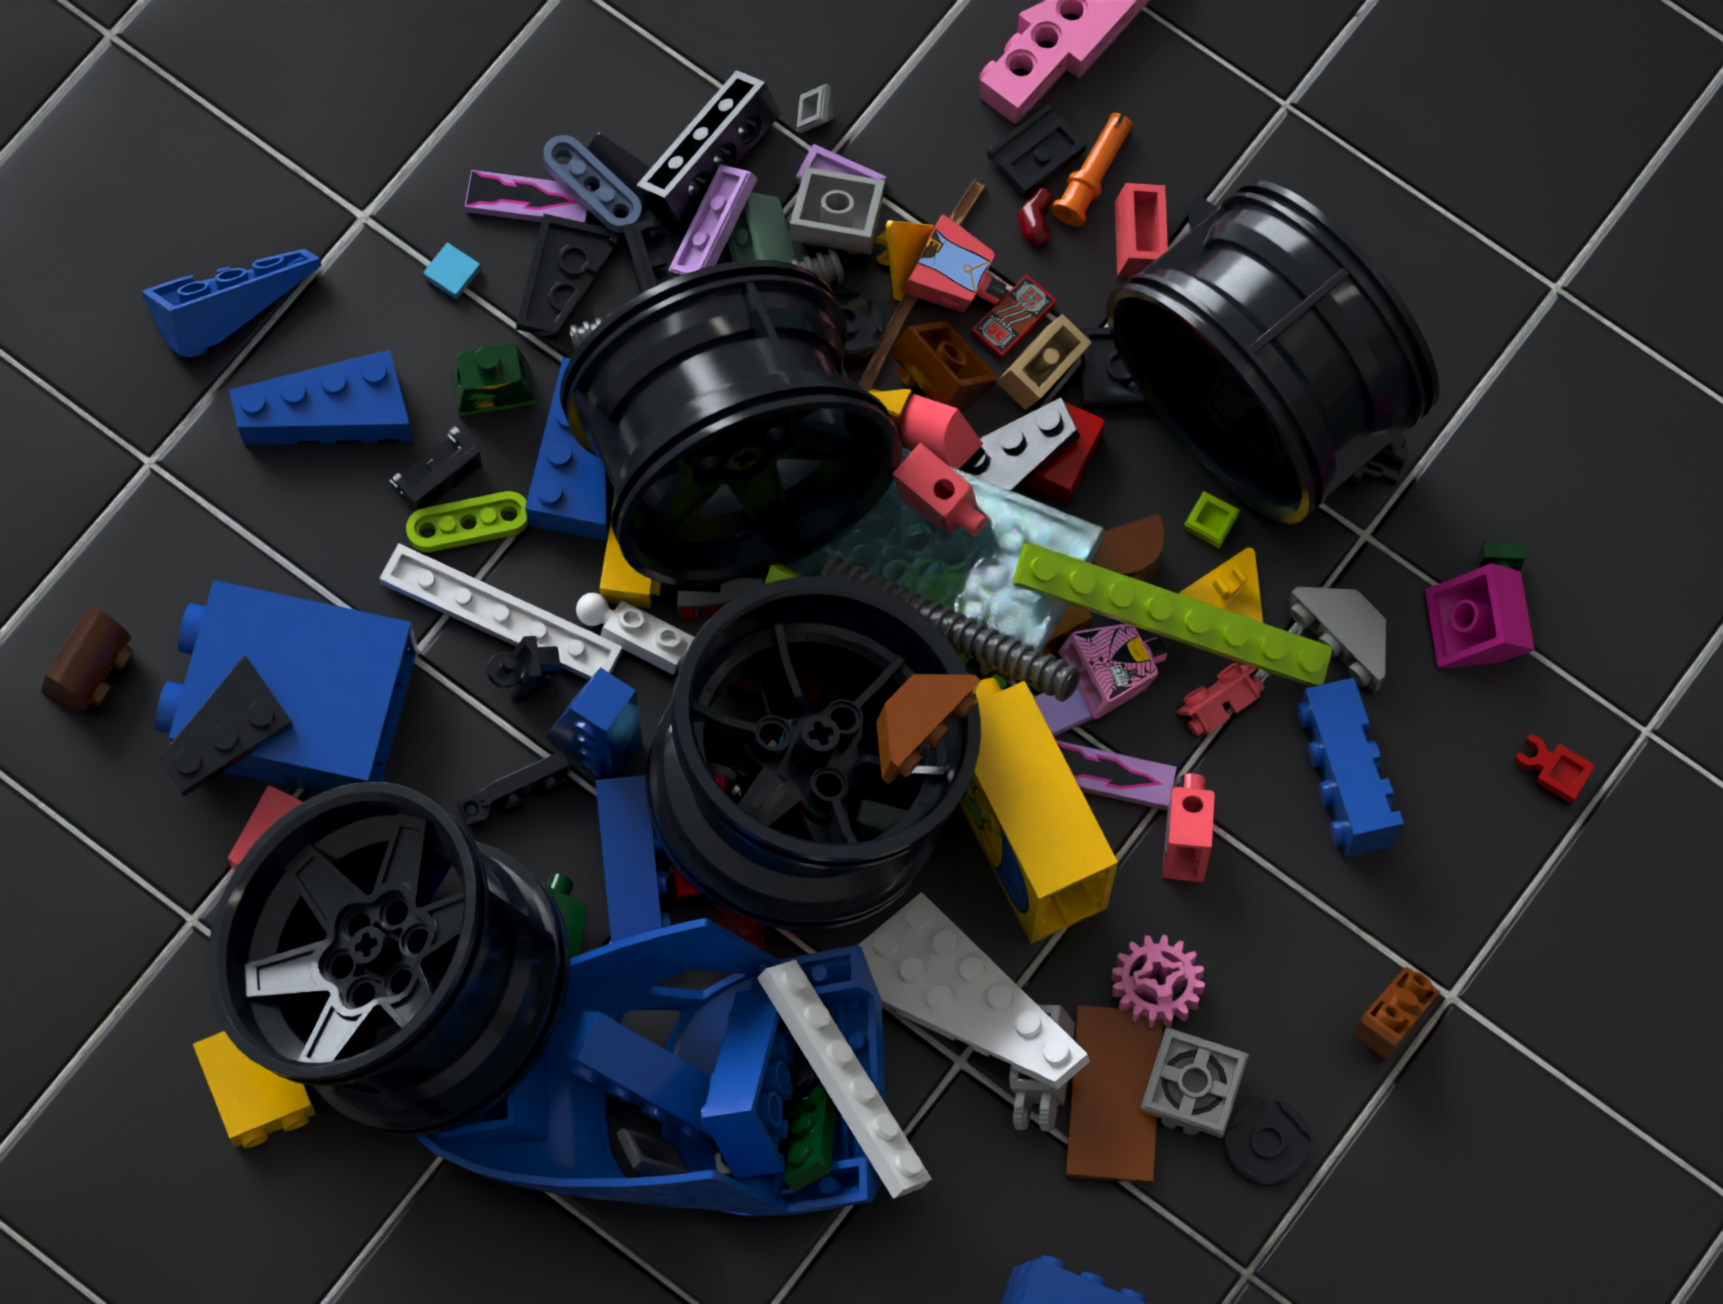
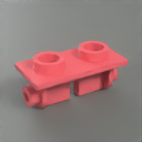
(1206, 704)

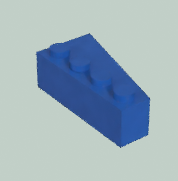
(325, 405)
(600, 726)
(629, 858)
(750, 1087)
(1049, 1283)

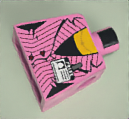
(1112, 664)

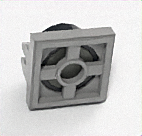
(1193, 1084)

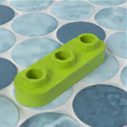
(449, 517)

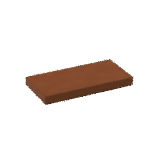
(1106, 1128)

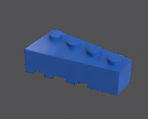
(568, 481)
(1349, 769)
(631, 1069)

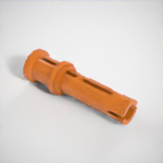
(1085, 184)

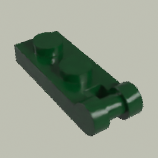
(810, 1138)

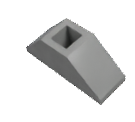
(1348, 625)

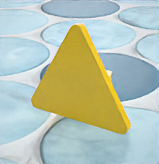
(904, 247)
(1231, 586)

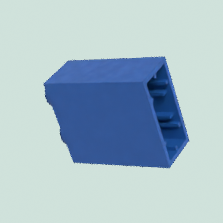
(327, 666)

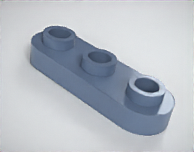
(587, 169)

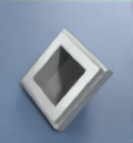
(815, 108)

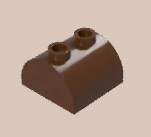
(942, 365)
(1133, 549)
(87, 659)

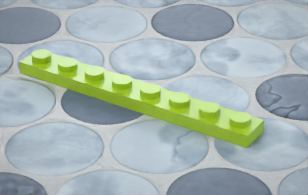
(1171, 615)

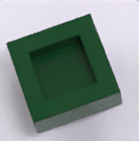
(1503, 554)

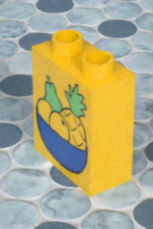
(1034, 817)

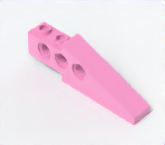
(1074, 49)

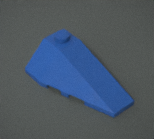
(210, 310)

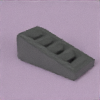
(651, 1155)

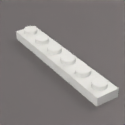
(496, 611)
(844, 1078)

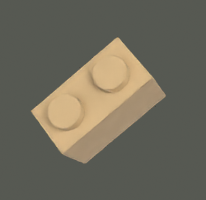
(1044, 362)

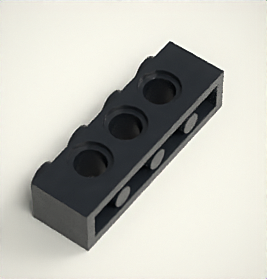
(716, 136)

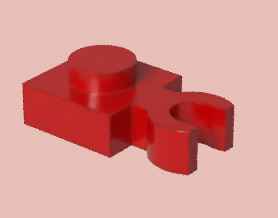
(1561, 771)

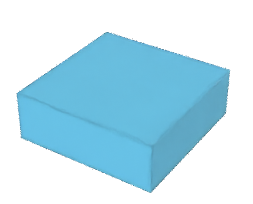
(451, 271)

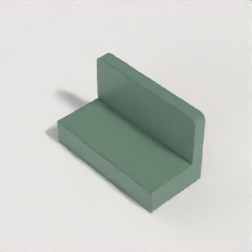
(761, 231)

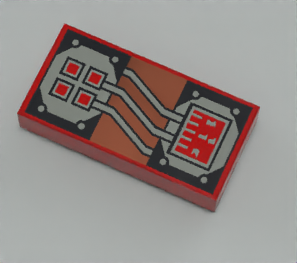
(1013, 317)

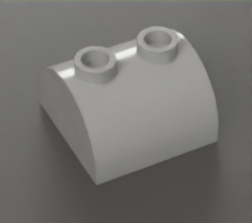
(837, 211)

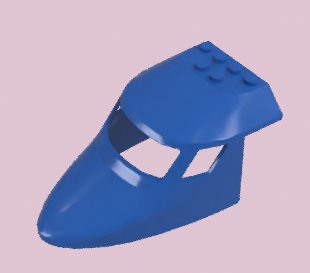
(556, 1125)

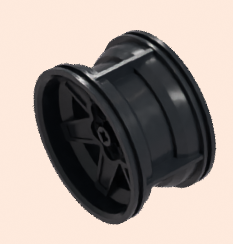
(1273, 350)
(729, 422)
(344, 912)

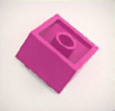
(1479, 617)

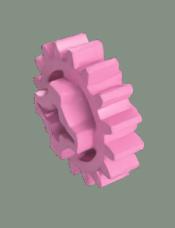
(1172, 970)

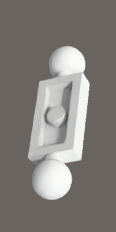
(636, 631)

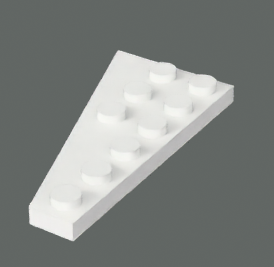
(952, 987)

